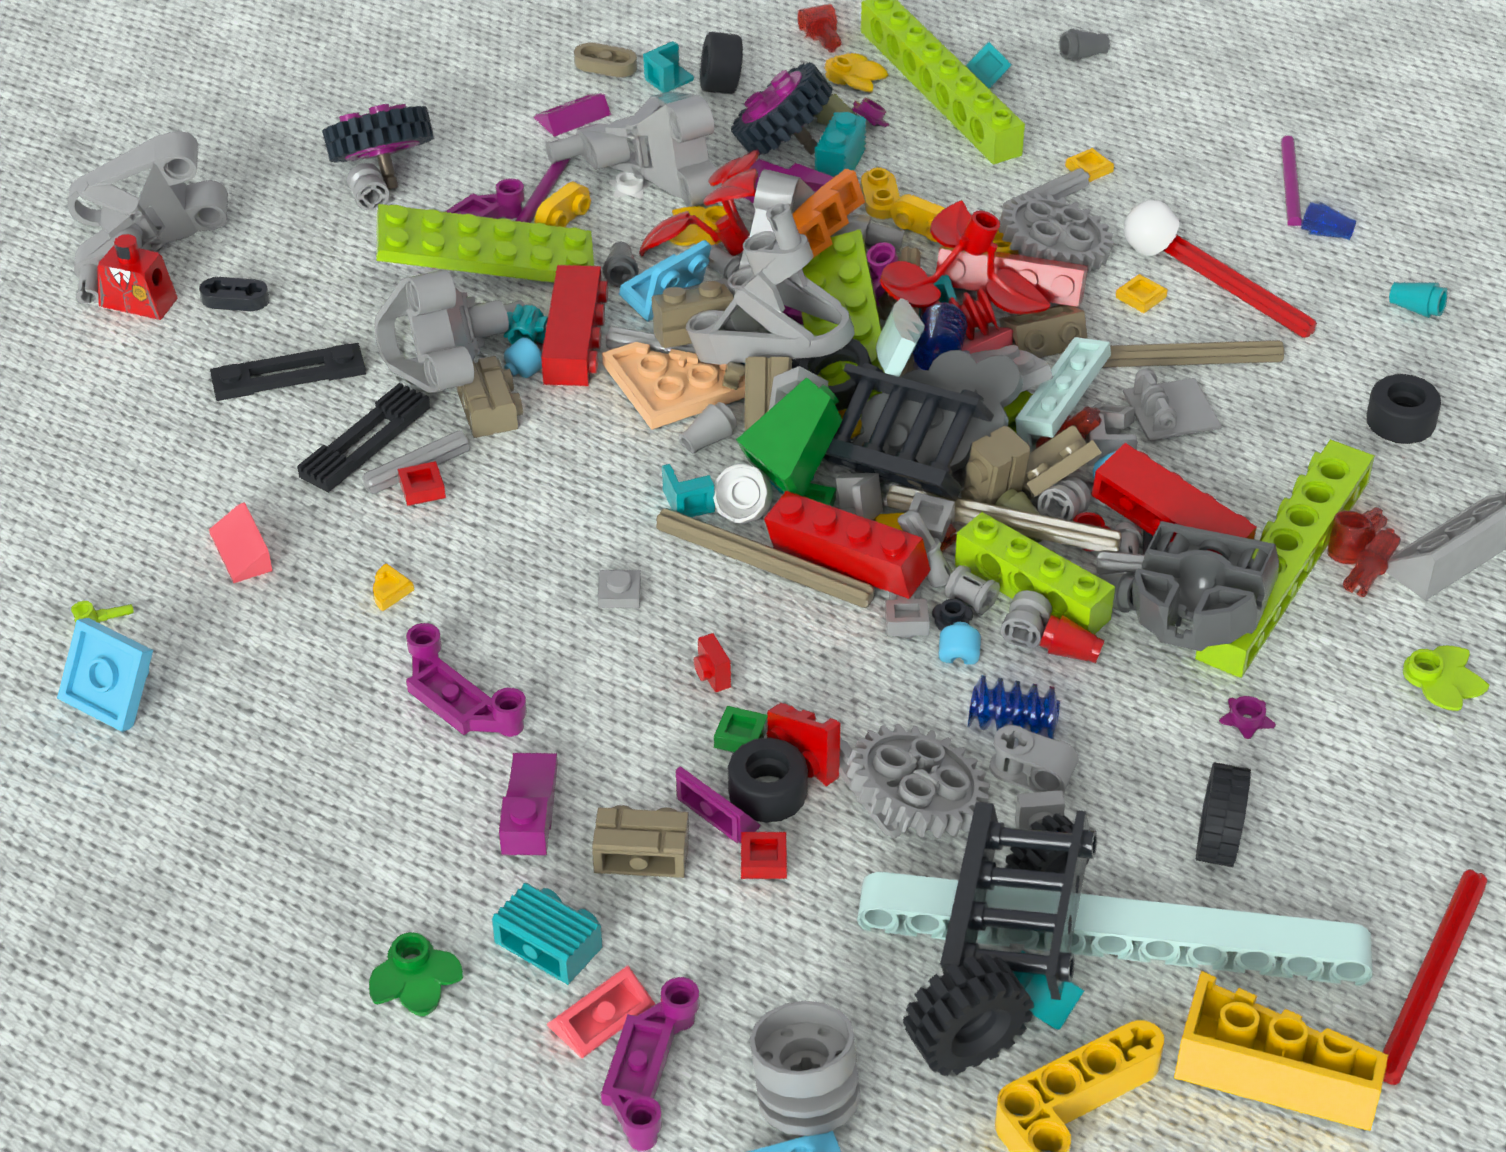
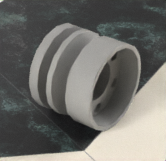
(805, 1068)

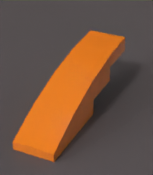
(828, 210)

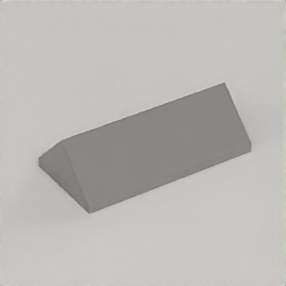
(1452, 548)

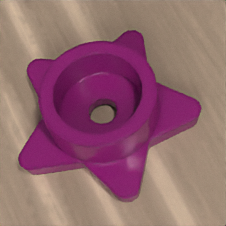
(870, 111)
(1247, 706)

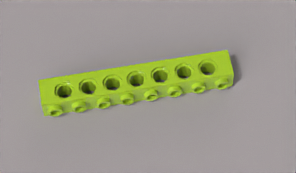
(943, 79)
(1301, 536)

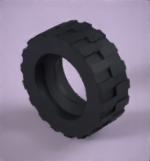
(1223, 814)

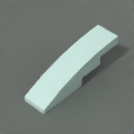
(898, 337)

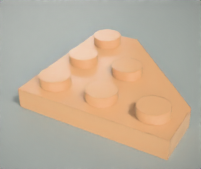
(668, 385)

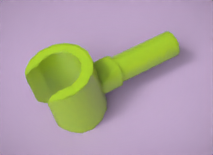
(85, 609)

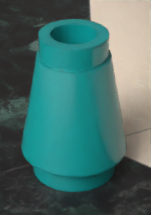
(1420, 297)

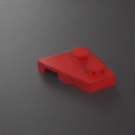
(814, 740)

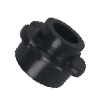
(951, 612)

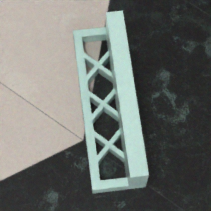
(1058, 396)

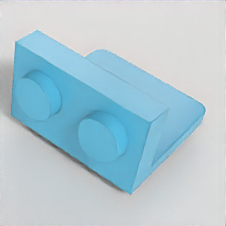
(675, 271)

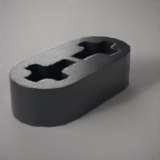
(234, 294)

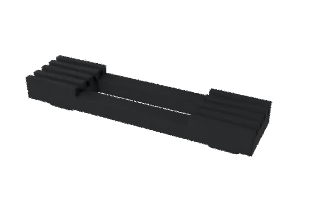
(235, 379)
(399, 406)

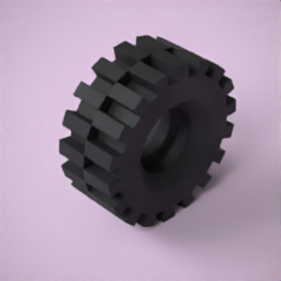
(968, 1014)

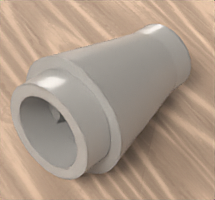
(709, 427)

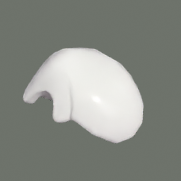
(1150, 227)
(742, 491)

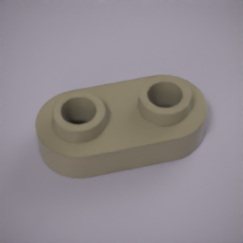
(605, 59)

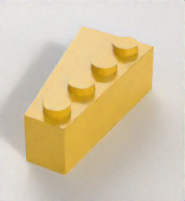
(1277, 1058)

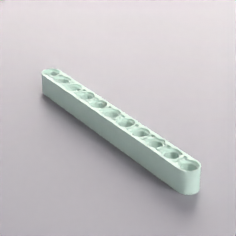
(1135, 929)

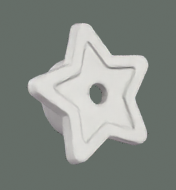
(629, 185)

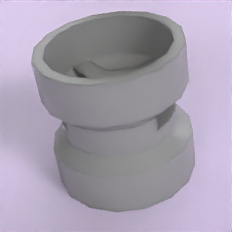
(366, 179)
(1065, 499)
(1026, 619)

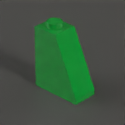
(793, 436)

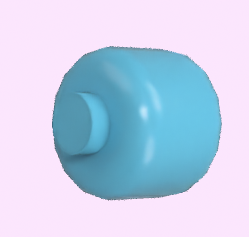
(523, 358)
(959, 642)

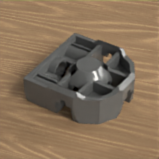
(1213, 590)

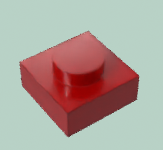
(421, 483)
(713, 663)
(763, 855)

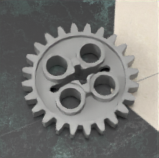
(1055, 231)
(916, 780)

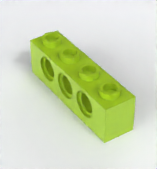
(1022, 565)

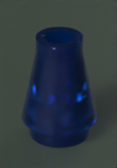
(1327, 222)

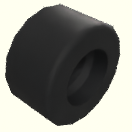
(721, 62)
(1403, 408)
(768, 800)

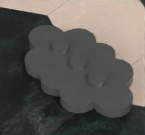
(993, 378)

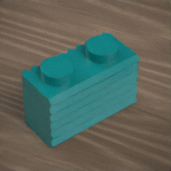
(841, 144)
(547, 932)

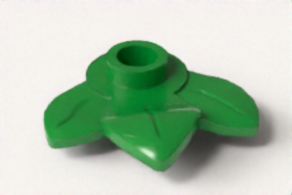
(417, 979)

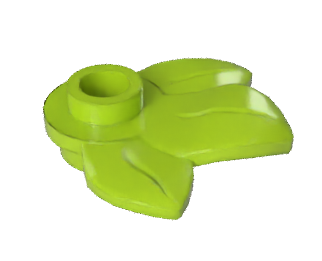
(1444, 676)

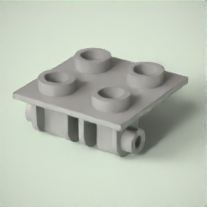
(1170, 407)

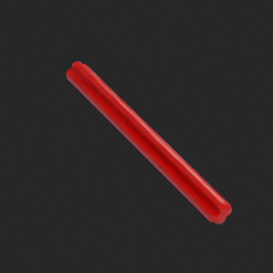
(1241, 287)
(1432, 974)

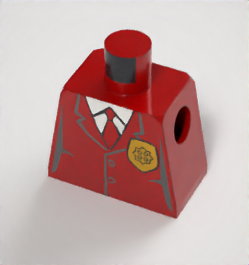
(134, 280)

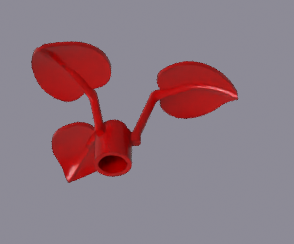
(736, 183)
(970, 233)

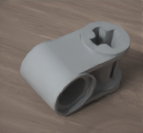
(1035, 762)

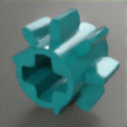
(526, 322)

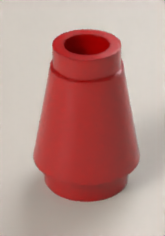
(1070, 640)

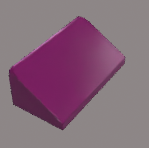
(574, 114)
(712, 806)

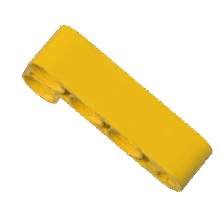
(1124, 1056)

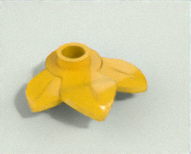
(854, 70)
(693, 233)

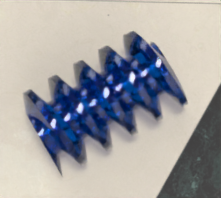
(943, 332)
(1014, 707)

